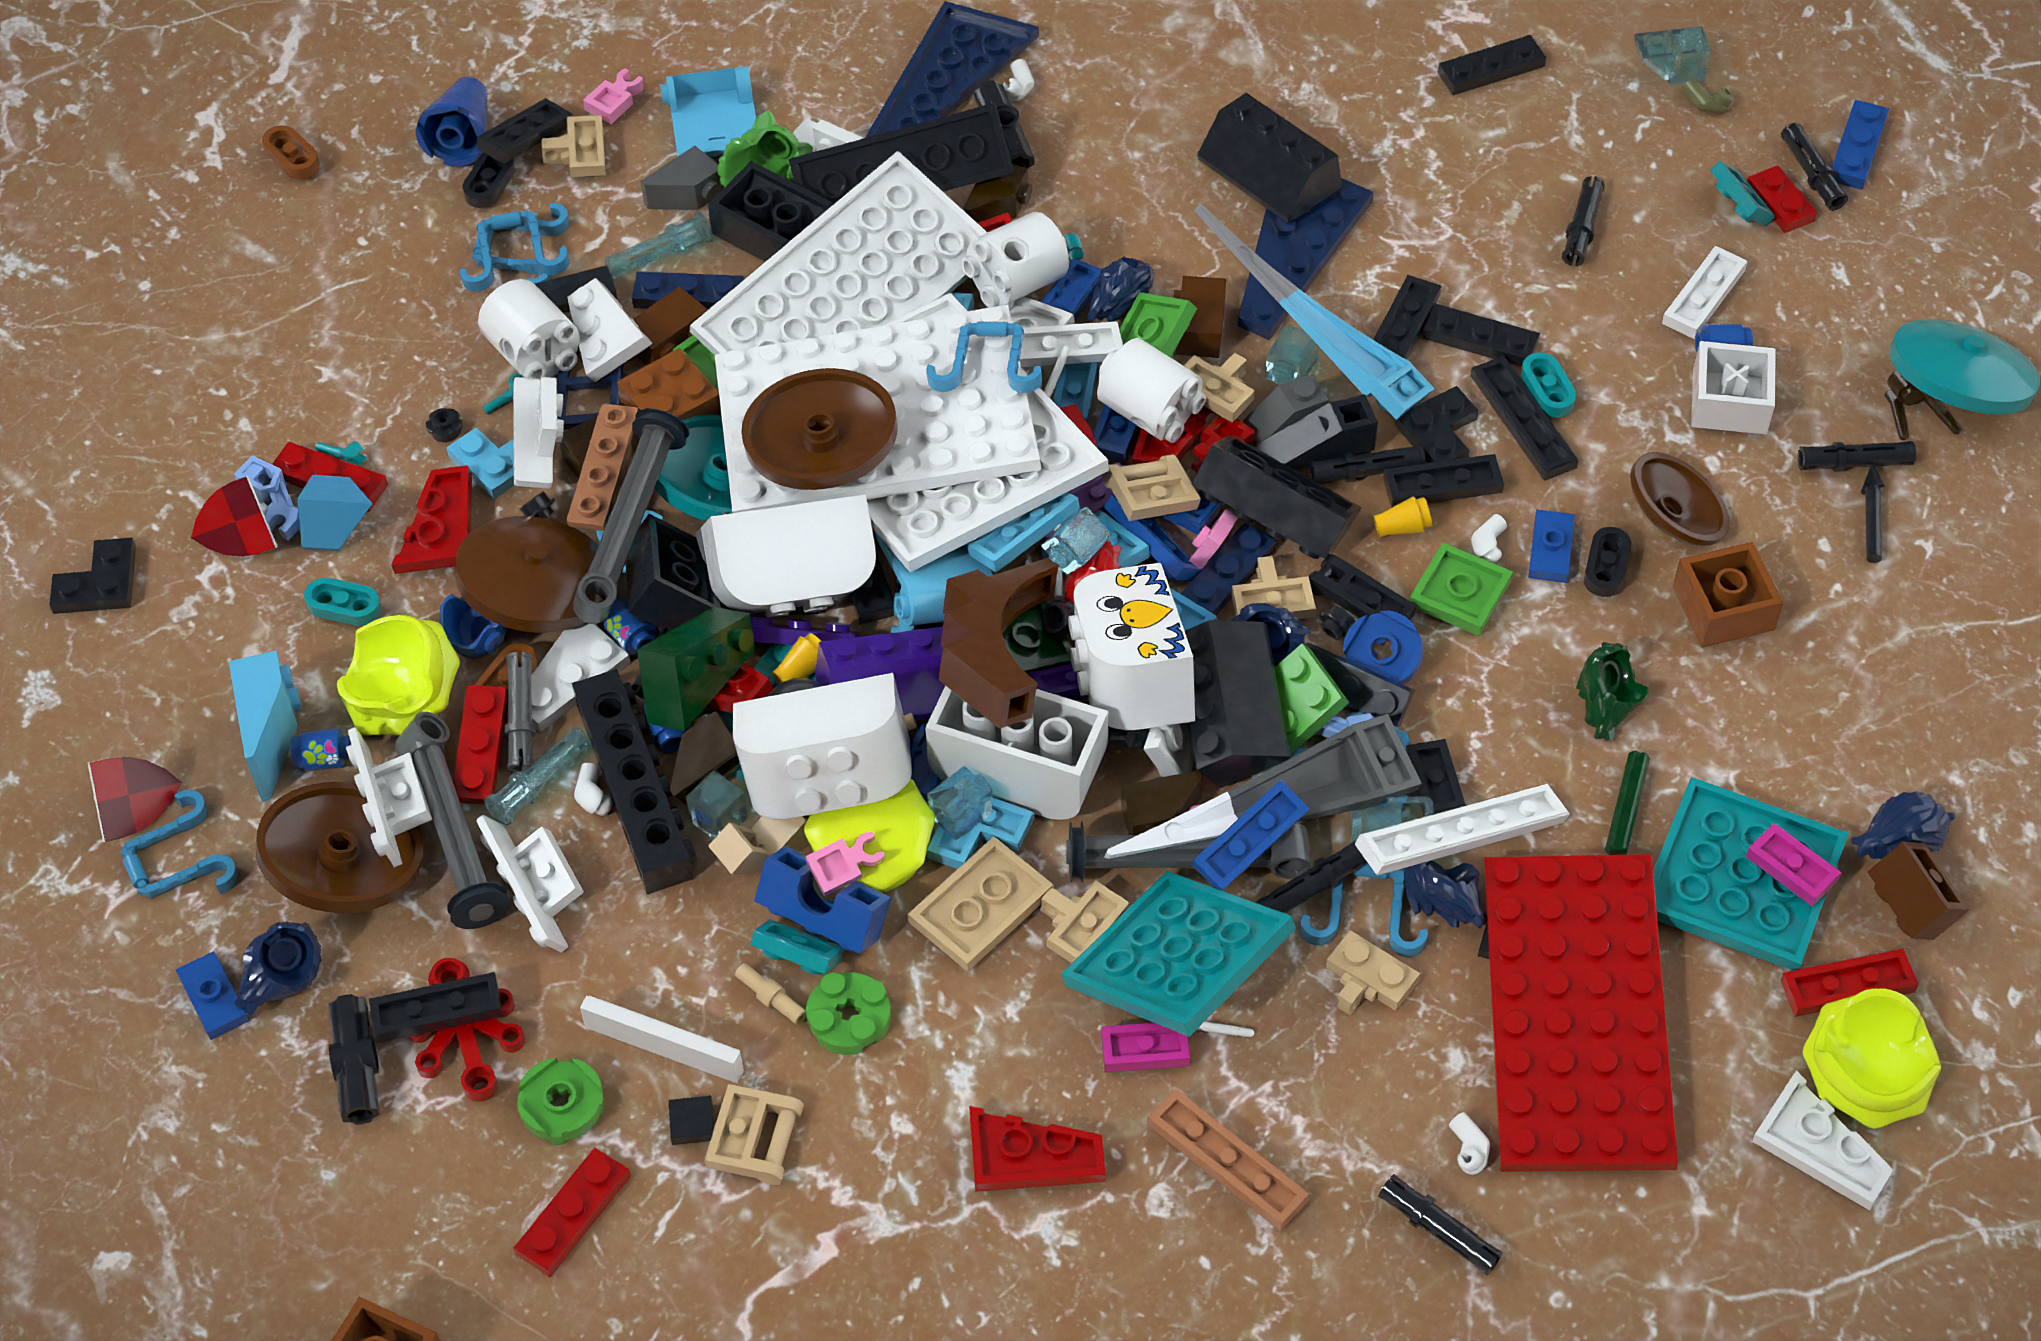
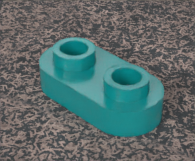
(1551, 391)
(344, 602)

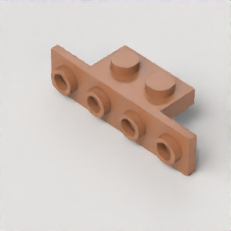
(603, 468)

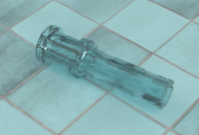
(674, 235)
(526, 785)

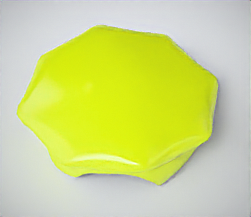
(396, 673)
(900, 830)
(1873, 1057)

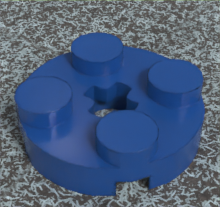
(1379, 629)

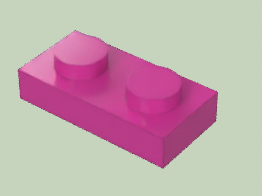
(1793, 864)
(1143, 1047)

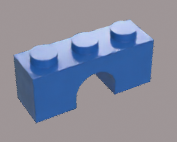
(793, 893)

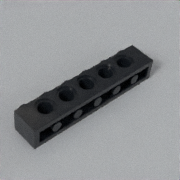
(657, 864)

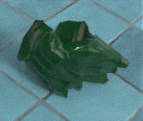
(1609, 689)

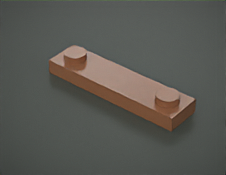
(1228, 1159)

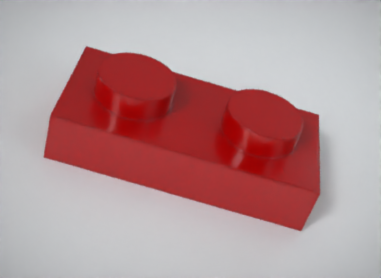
(1783, 199)

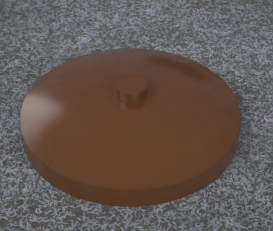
(819, 428)
(525, 572)
(322, 855)

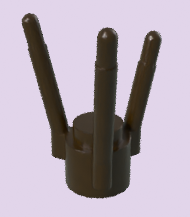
(1906, 393)

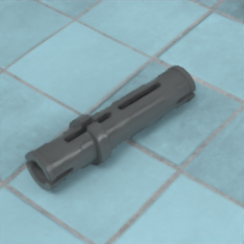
(520, 727)

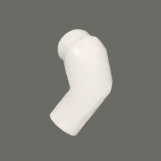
(1022, 81)
(1485, 537)
(588, 793)
(1475, 1144)

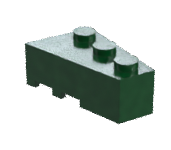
(692, 665)

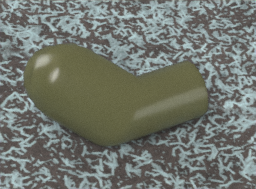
(1705, 101)

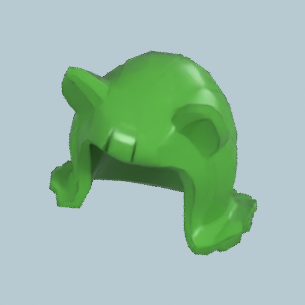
(765, 145)

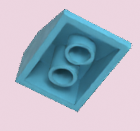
(266, 715)

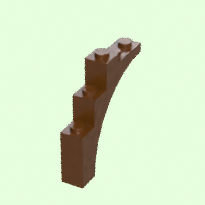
(974, 651)

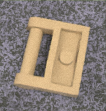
(1152, 488)
(739, 1132)

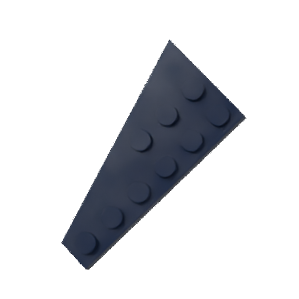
(951, 63)
(1299, 252)

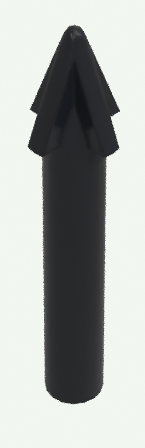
(1872, 492)

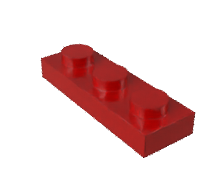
(301, 463)
(480, 742)
(1817, 985)
(572, 1212)

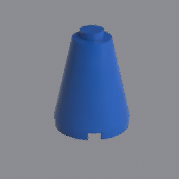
(454, 122)

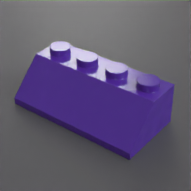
(909, 655)

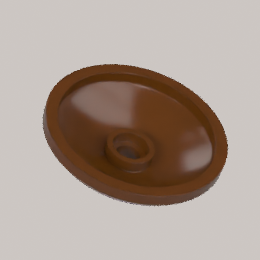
(1679, 499)

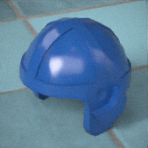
(468, 630)

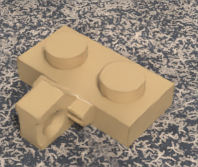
(580, 147)
(1224, 385)
(1276, 591)
(1080, 919)
(1369, 974)

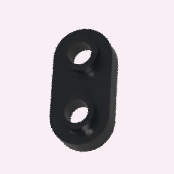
(487, 181)
(1606, 564)

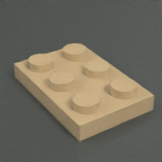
(980, 903)

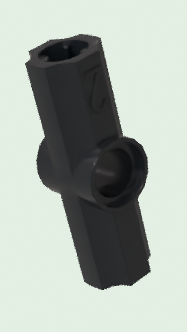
(1014, 136)
(354, 1059)

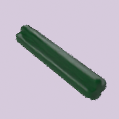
(1627, 803)

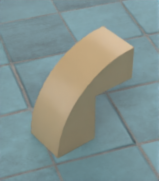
(745, 849)

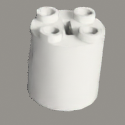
(1016, 259)
(529, 330)
(1150, 389)

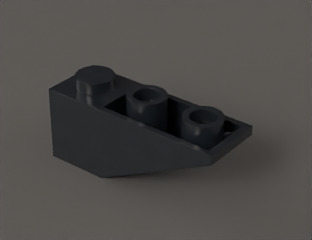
(1325, 434)

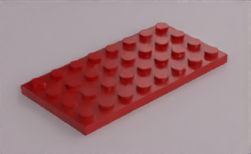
(1578, 1014)

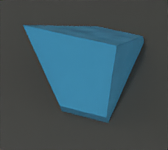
(329, 511)

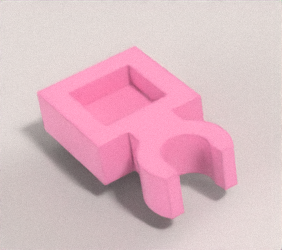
(613, 99)
(1210, 539)
(838, 865)

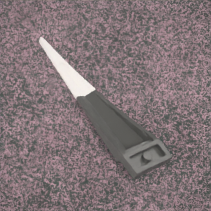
(1333, 777)

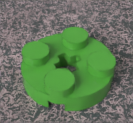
(845, 990)
(566, 1121)

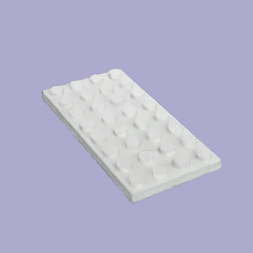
(853, 268)

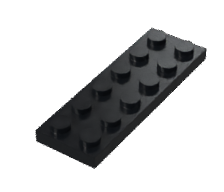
(946, 150)

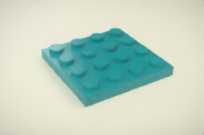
(1722, 895)
(1178, 952)

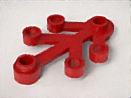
(475, 1069)

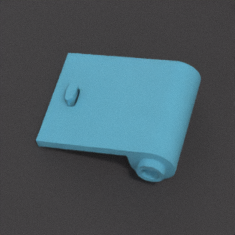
(709, 108)
(924, 588)

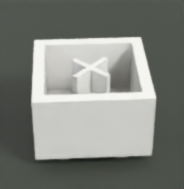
(1733, 387)

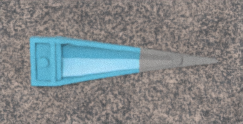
(1364, 361)

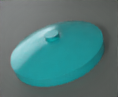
(1964, 366)
(697, 474)

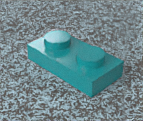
(1734, 186)
(808, 951)

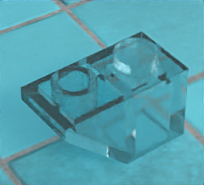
(1675, 53)

